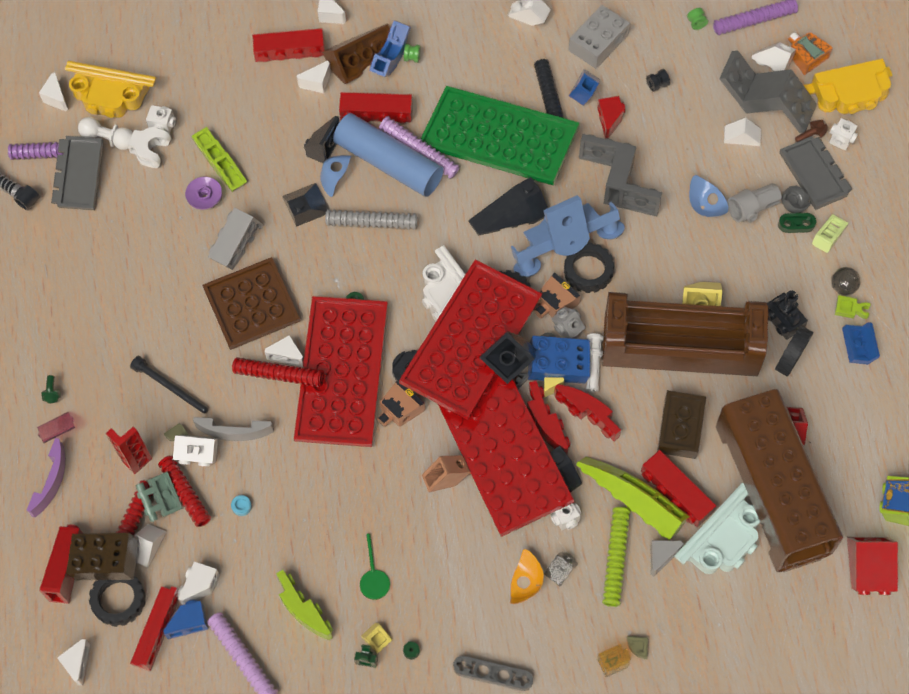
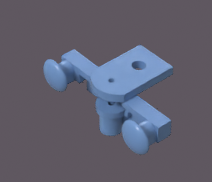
(566, 232)

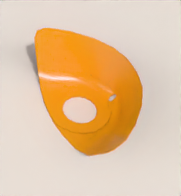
(530, 568)

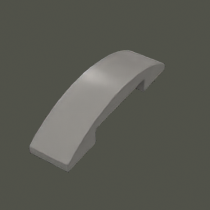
(258, 430)

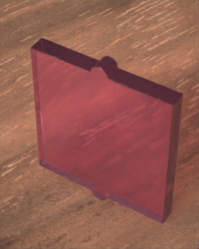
(56, 427)

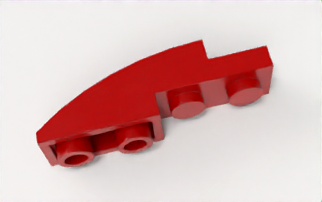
(583, 404)
(547, 423)

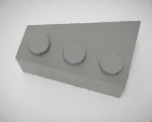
(233, 238)

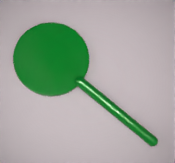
(374, 583)

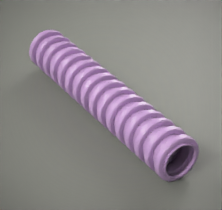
(398, 132)
(240, 654)

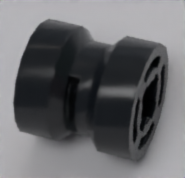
(658, 80)

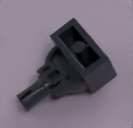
(785, 314)

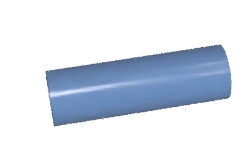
(388, 154)

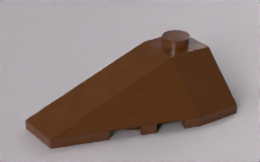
(354, 55)

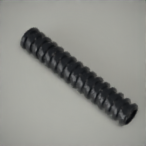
(547, 88)

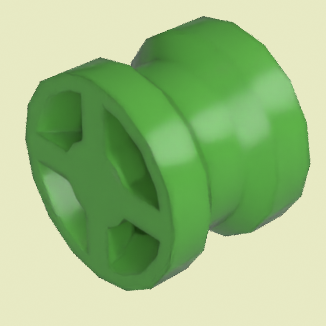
(697, 18)
(412, 53)

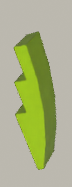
(219, 159)

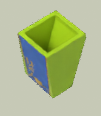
(896, 500)

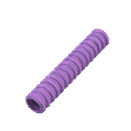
(755, 16)
(34, 150)

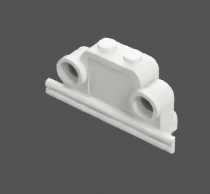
(441, 282)

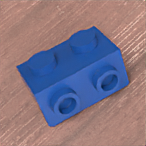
(861, 343)

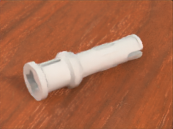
(595, 355)

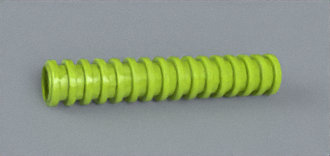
(616, 557)

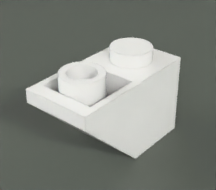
(529, 11)
(775, 56)
(199, 583)

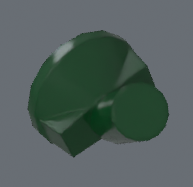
(50, 395)

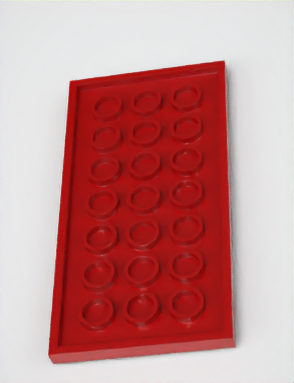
(475, 317)
(346, 344)
(508, 458)

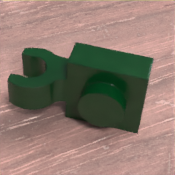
(366, 657)

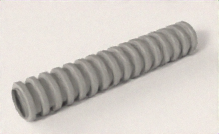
(371, 219)

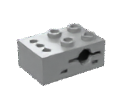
(598, 36)

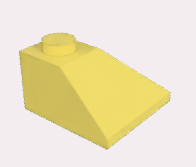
(703, 294)

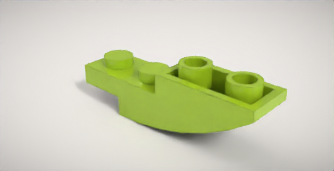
(305, 613)

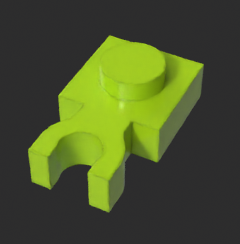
(849, 307)

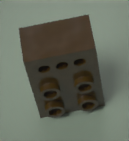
(681, 424)
(102, 556)

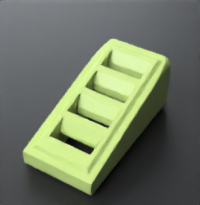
(823, 241)

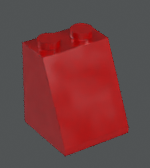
(873, 564)

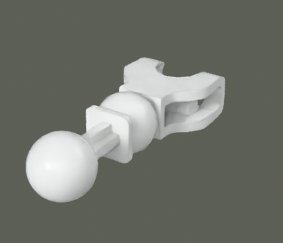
(137, 142)

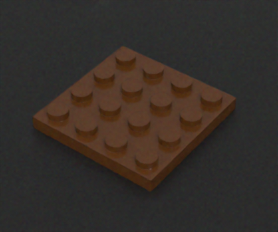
(251, 303)

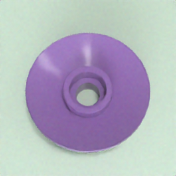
(200, 187)

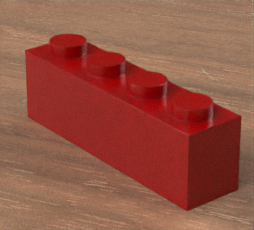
(288, 45)
(377, 106)
(677, 488)

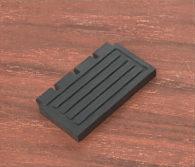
(814, 171)
(78, 172)

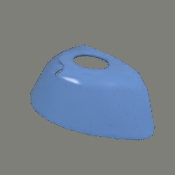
(330, 178)
(698, 195)

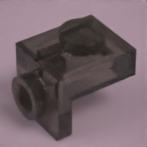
(561, 567)

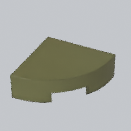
(176, 430)
(638, 646)

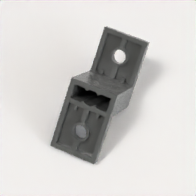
(768, 91)
(621, 159)

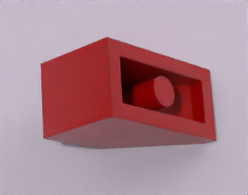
(610, 114)
(799, 421)

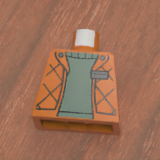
(809, 51)

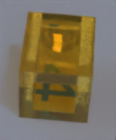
(613, 660)

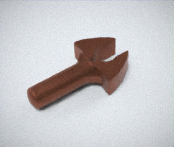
(817, 128)

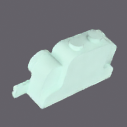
(724, 536)

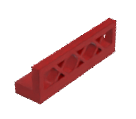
(125, 450)
(153, 631)

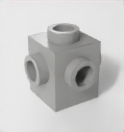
(568, 322)

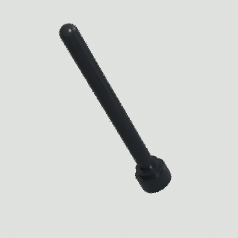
(139, 365)

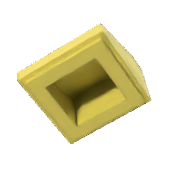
(550, 383)
(376, 637)

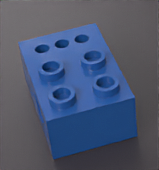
(560, 358)

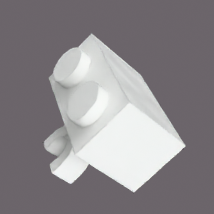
(195, 449)

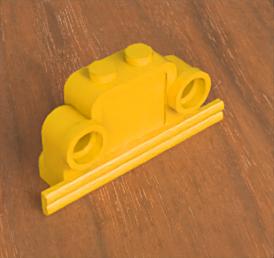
(851, 87)
(107, 89)

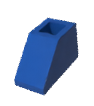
(584, 87)

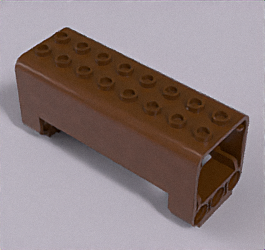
(685, 336)
(779, 480)

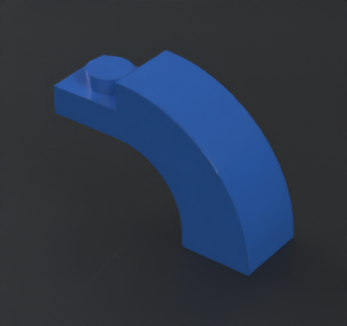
(393, 50)

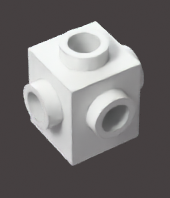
(161, 118)
(843, 134)
(567, 517)

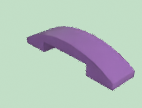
(41, 501)

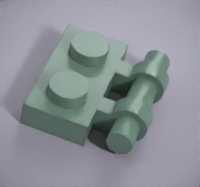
(163, 493)

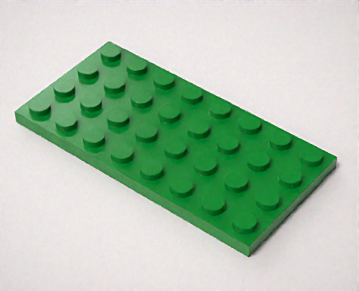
(500, 135)

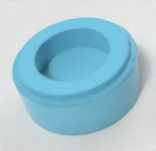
(241, 505)

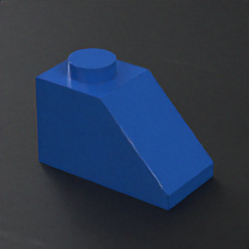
(187, 620)

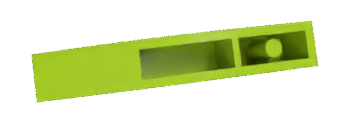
(637, 496)

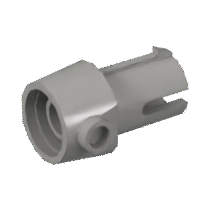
(747, 203)

